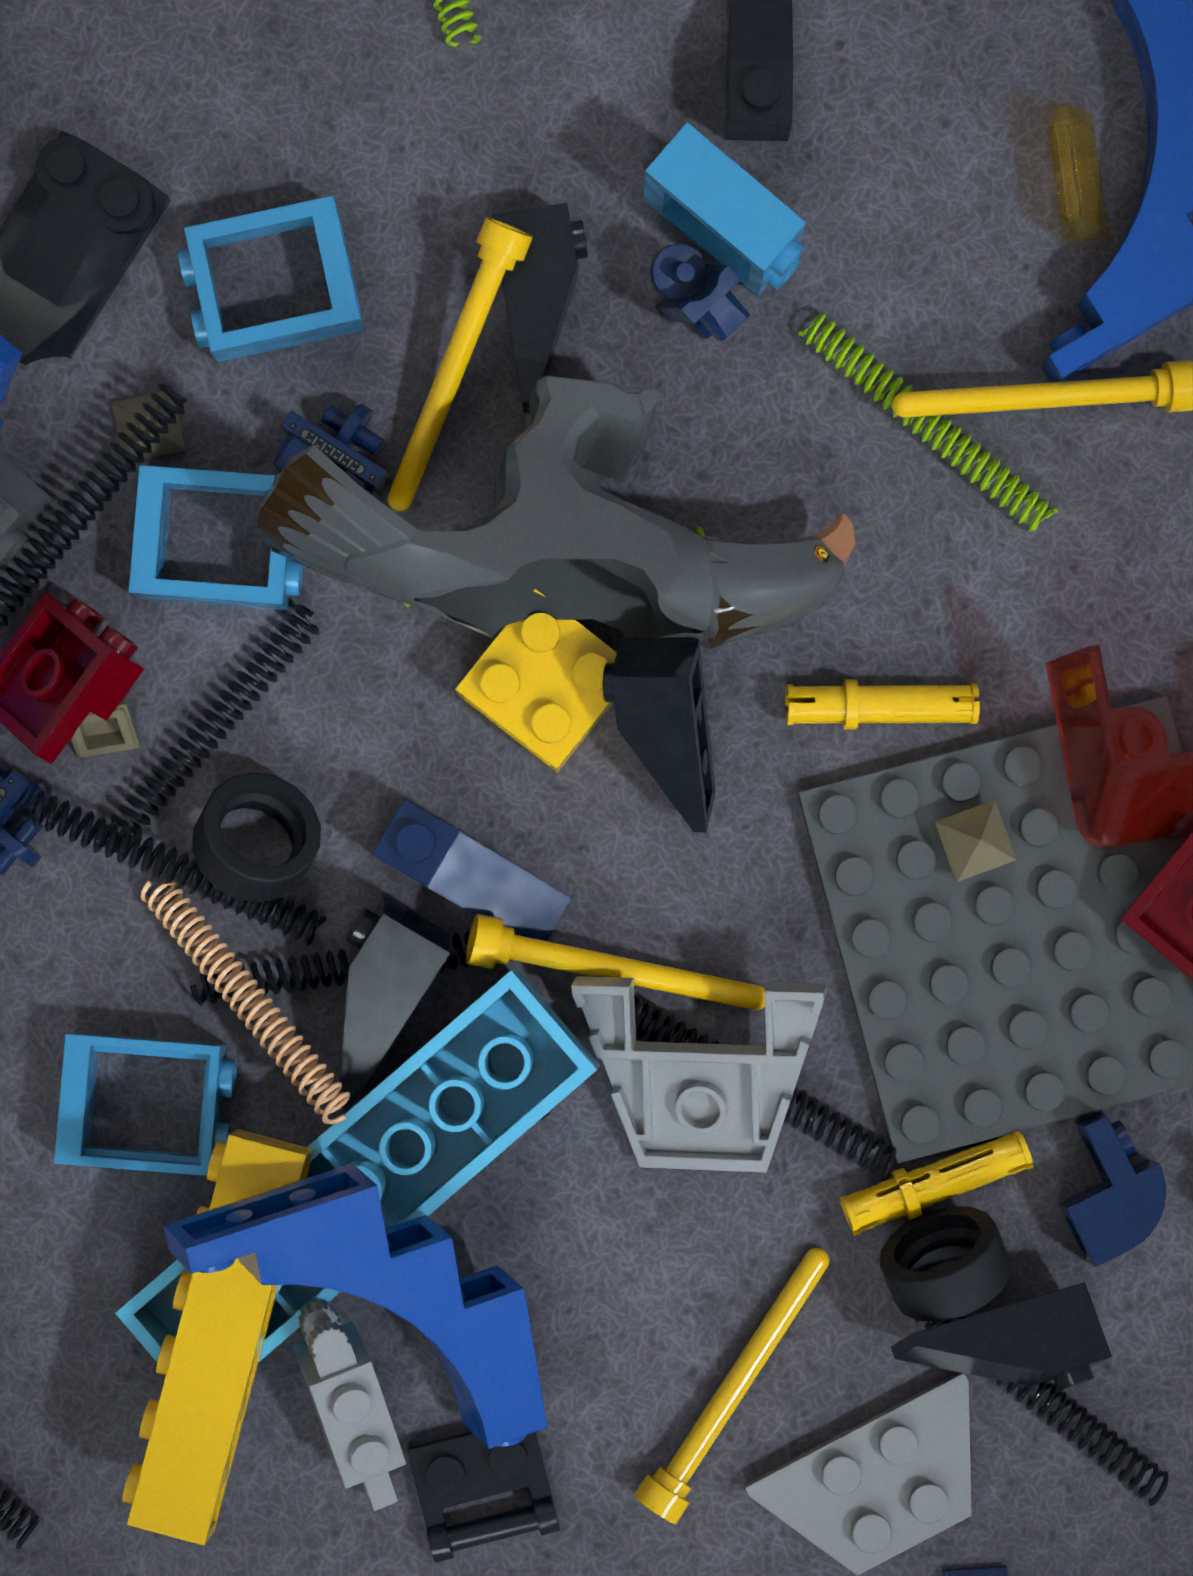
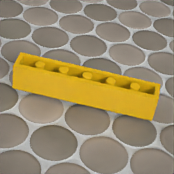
(209, 1360)

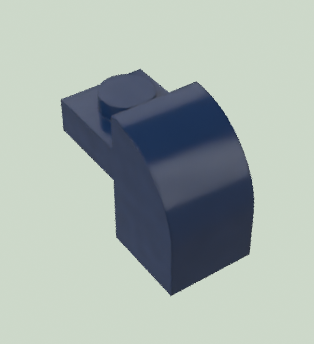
(1123, 1206)

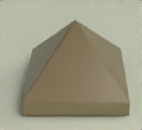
(170, 443)
(101, 737)
(975, 841)

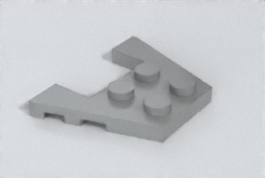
(699, 1100)

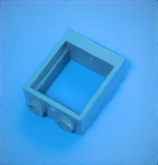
(725, 211)
(208, 322)
(151, 536)
(78, 1103)

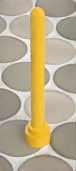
(499, 251)
(1164, 387)
(494, 943)
(668, 1488)

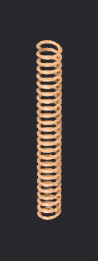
(314, 1071)

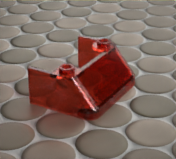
(1117, 760)

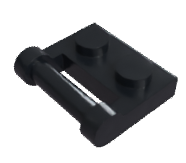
(465, 1470)

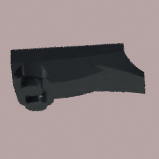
(70, 245)

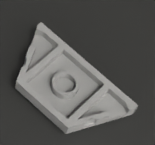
(881, 1480)

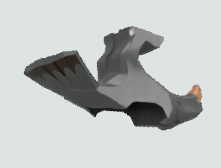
(558, 536)

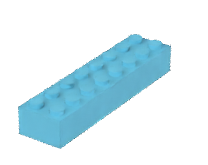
(423, 1130)

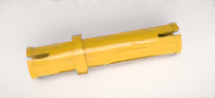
(881, 704)
(922, 1187)

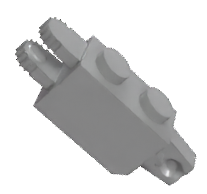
(348, 1402)

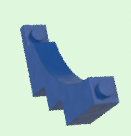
(1154, 263)
(335, 1238)

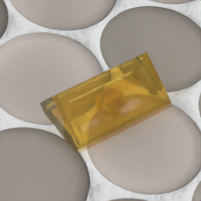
(1077, 175)

